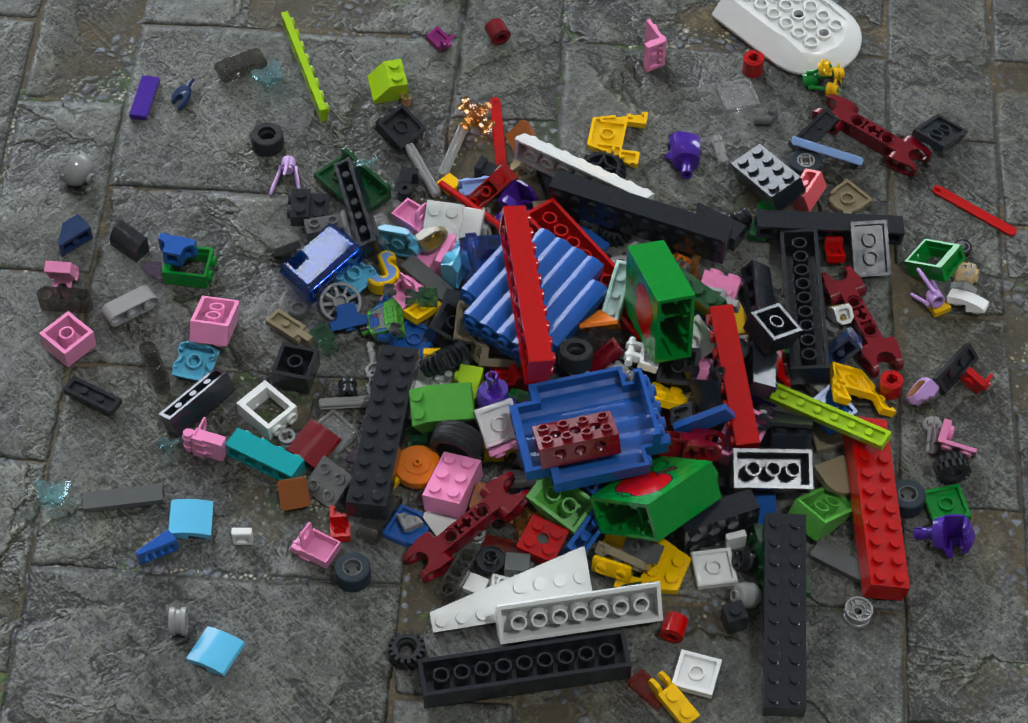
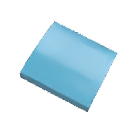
(190, 518)
(215, 651)

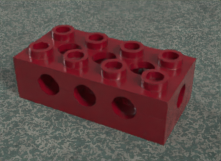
(584, 437)

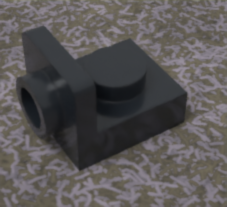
(681, 412)

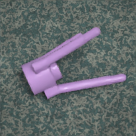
(287, 167)
(933, 296)

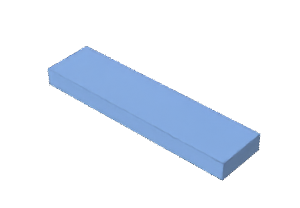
(827, 150)

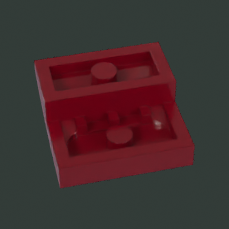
(314, 443)

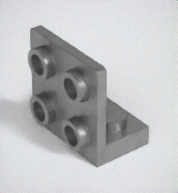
(329, 481)

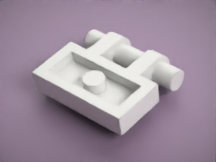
(643, 358)

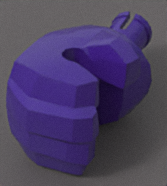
(684, 152)
(516, 194)
(492, 390)
(947, 533)

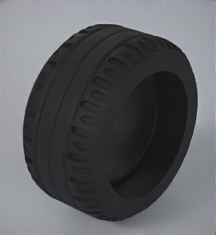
(456, 438)

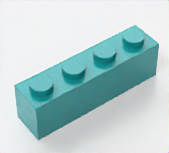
(264, 456)

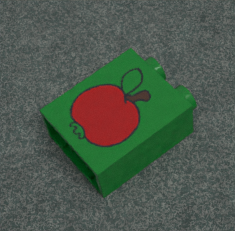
(659, 301)
(656, 502)

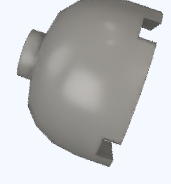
(78, 170)

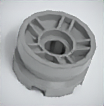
(855, 605)
(178, 621)

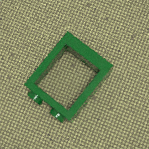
(204, 254)
(951, 255)

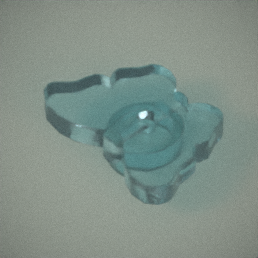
(269, 74)
(52, 493)

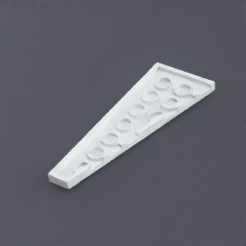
(553, 578)

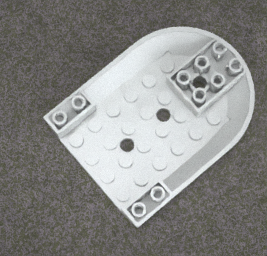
(793, 41)

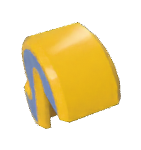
(389, 271)

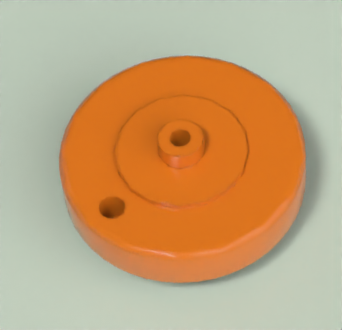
(417, 466)

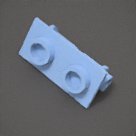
(468, 185)

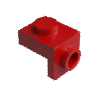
(834, 249)
(511, 376)
(974, 381)

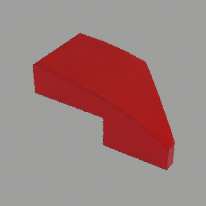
(339, 525)

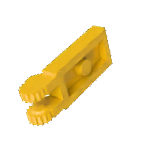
(673, 699)

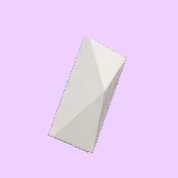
(438, 522)

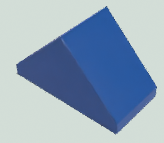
(767, 504)

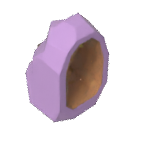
(922, 391)

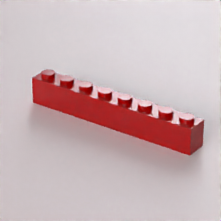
(734, 383)

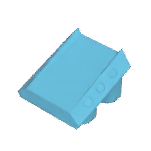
(400, 241)
(451, 267)
(356, 276)
(194, 361)

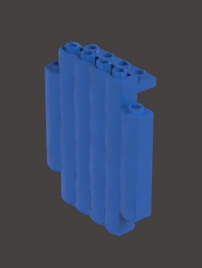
(568, 287)
(632, 408)

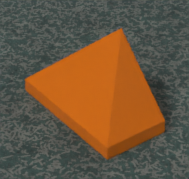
(599, 320)

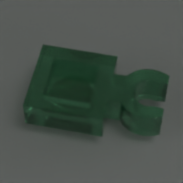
(424, 296)
(324, 337)
(415, 437)

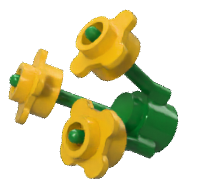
(825, 67)

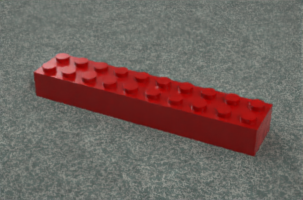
(554, 218)
(526, 295)
(876, 518)

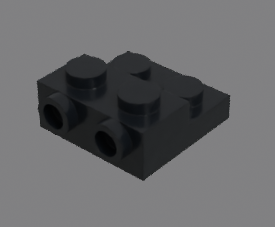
(399, 127)
(306, 206)

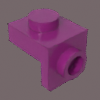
(439, 39)

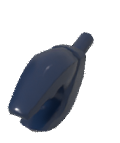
(183, 93)

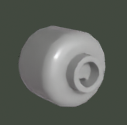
(747, 592)

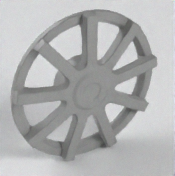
(339, 298)

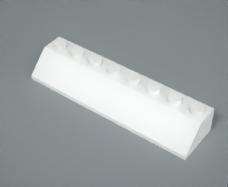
(548, 159)
(579, 612)

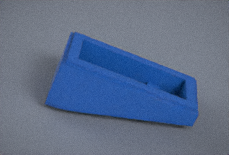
(158, 547)

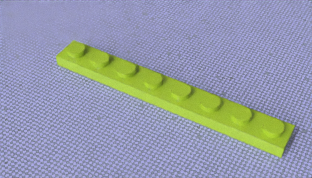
(306, 70)
(830, 417)

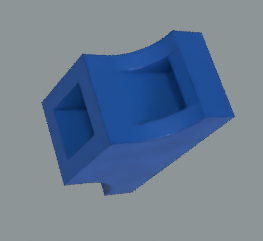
(177, 248)
(347, 317)

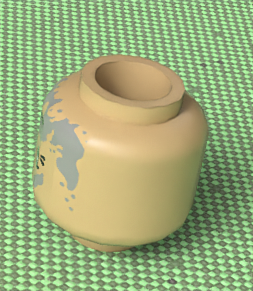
(966, 272)

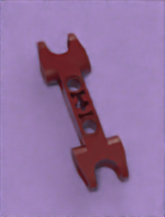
(898, 151)
(874, 346)
(694, 444)
(439, 550)

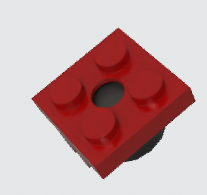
(542, 539)

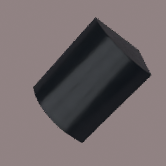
(129, 241)

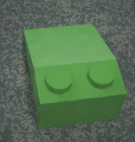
(440, 403)
(561, 508)
(823, 512)

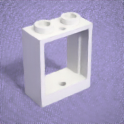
(255, 398)

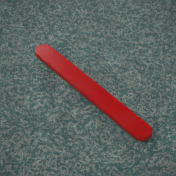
(498, 133)
(974, 210)

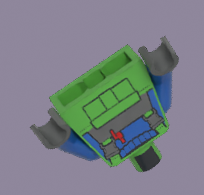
(386, 318)

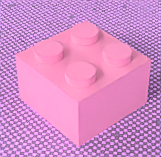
(68, 339)

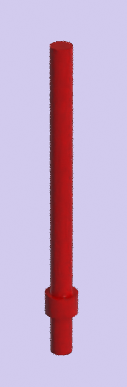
(467, 202)

